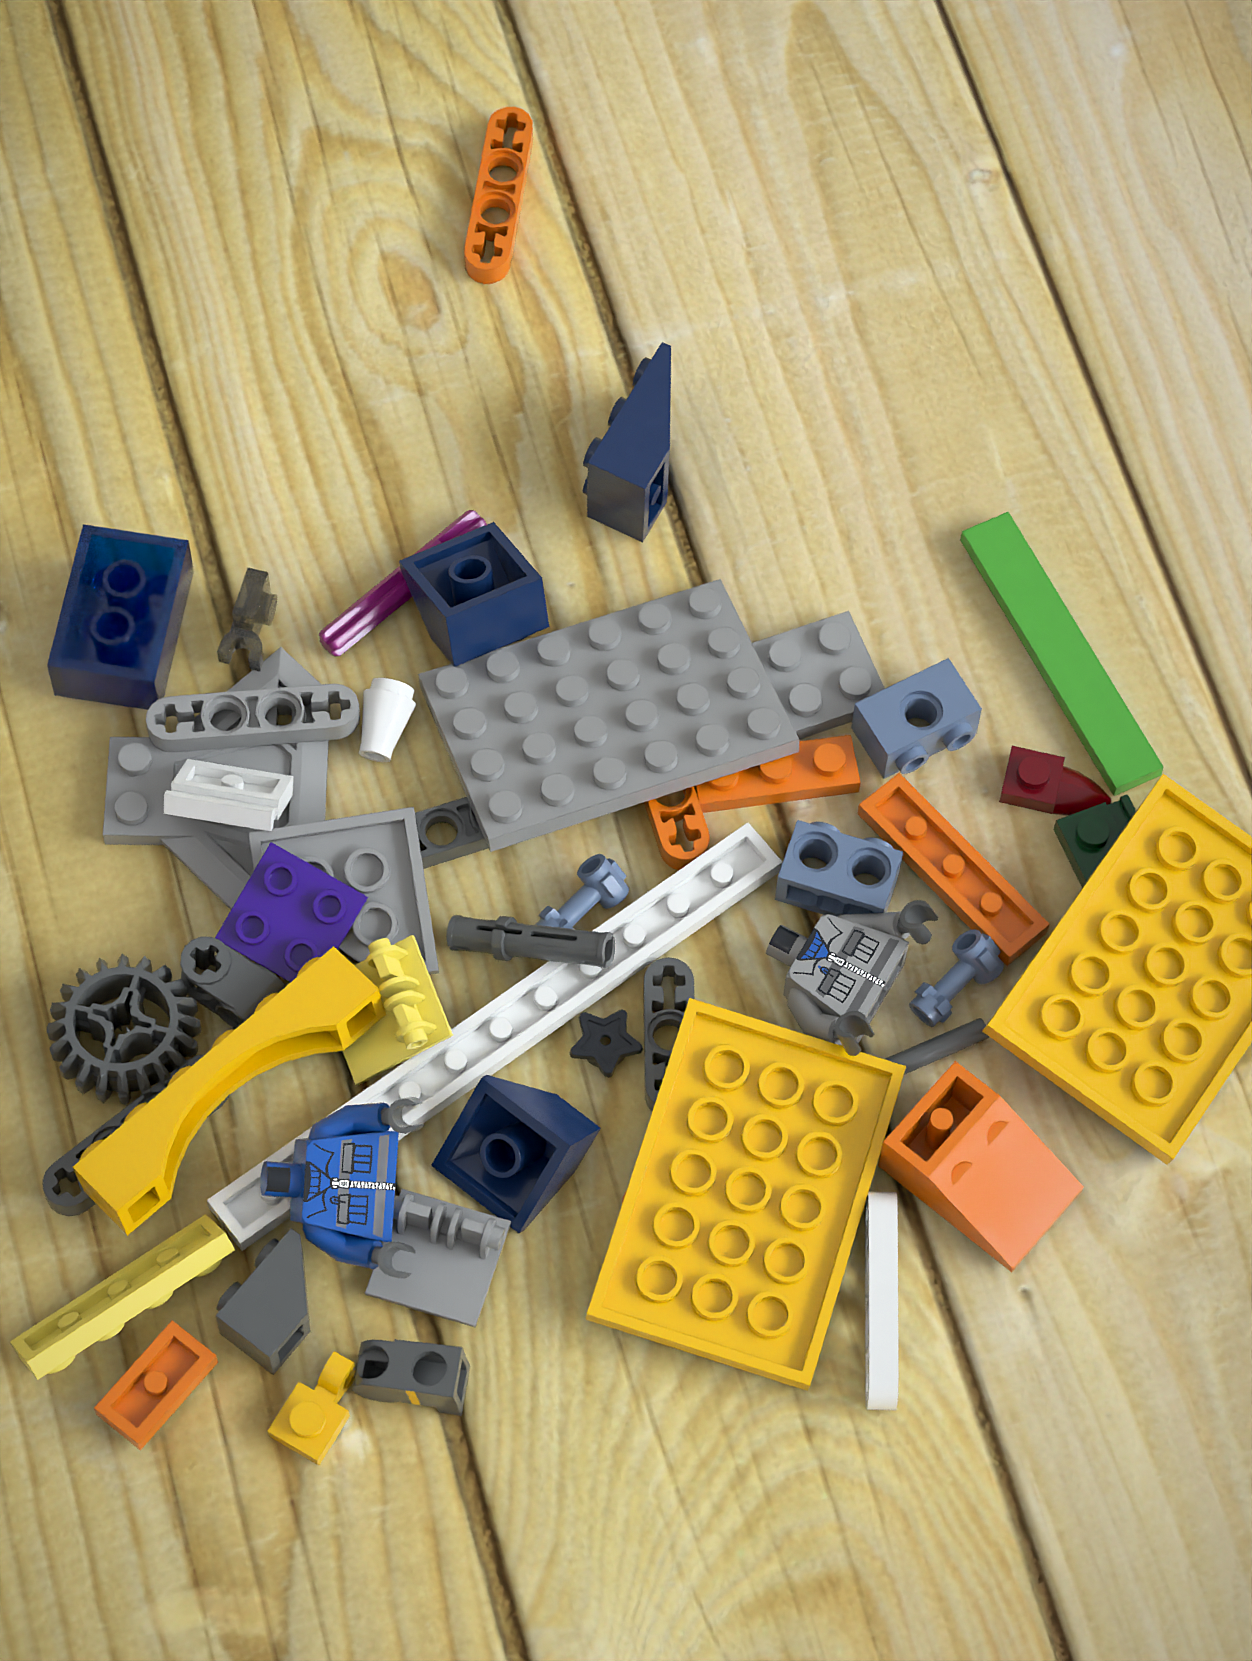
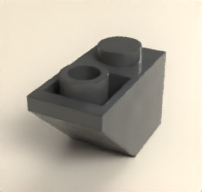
(270, 1309)

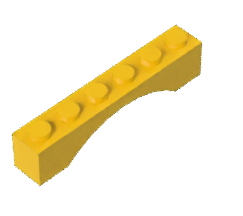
(314, 1014)

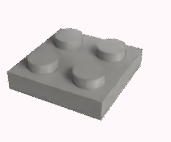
(819, 672)

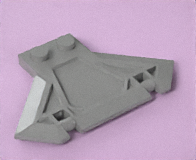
(213, 850)

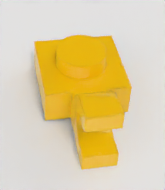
(313, 1417)

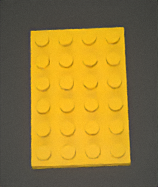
(1146, 975)
(746, 1194)

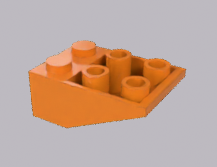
(979, 1167)

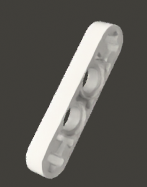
(881, 1301)

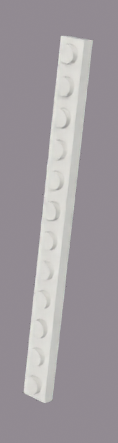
(532, 1009)

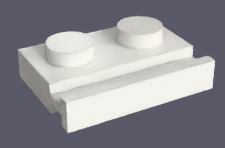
(228, 794)

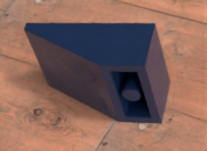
(631, 462)

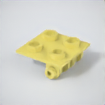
(411, 1006)

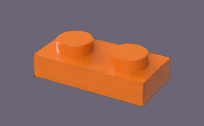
(156, 1385)

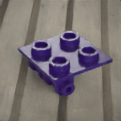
(289, 914)

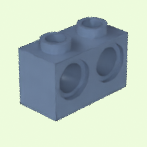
(833, 887)

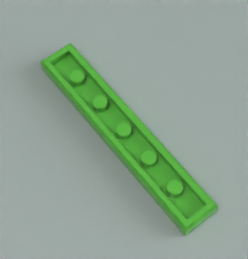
(1061, 654)

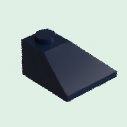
(514, 1148)

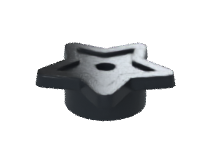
(605, 1056)

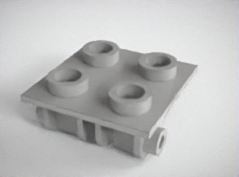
(451, 1262)

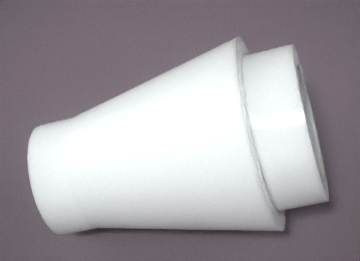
(384, 717)

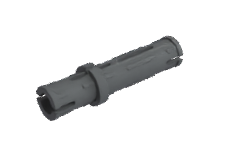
(511, 939)

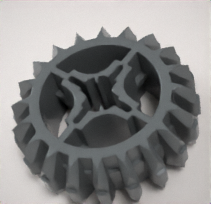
(85, 1013)

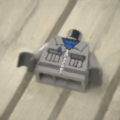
(846, 969)

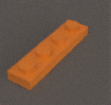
(953, 867)

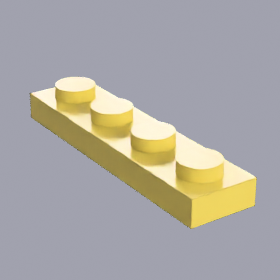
(110, 1304)

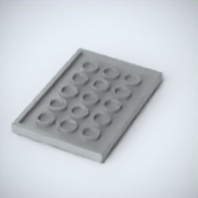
(607, 714)

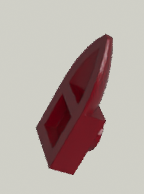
(1045, 785)

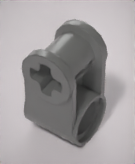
(234, 987)

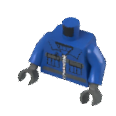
(346, 1183)

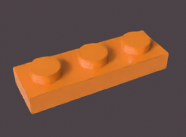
(816, 771)

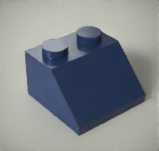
(476, 593)

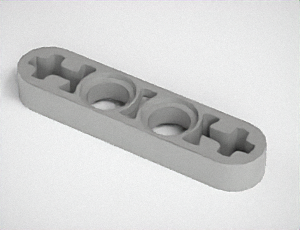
(253, 727)

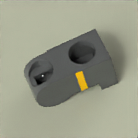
(413, 1374)

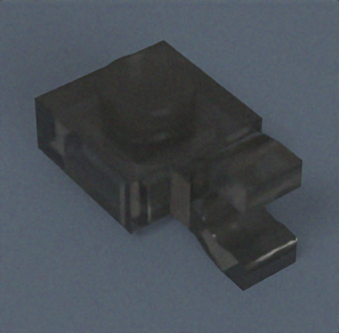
(252, 609)

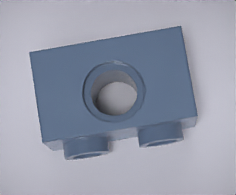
(931, 695)

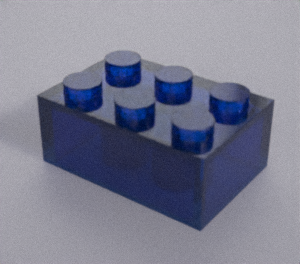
(120, 617)

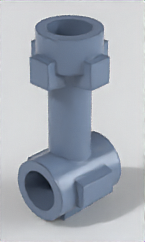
(602, 884)
(977, 960)

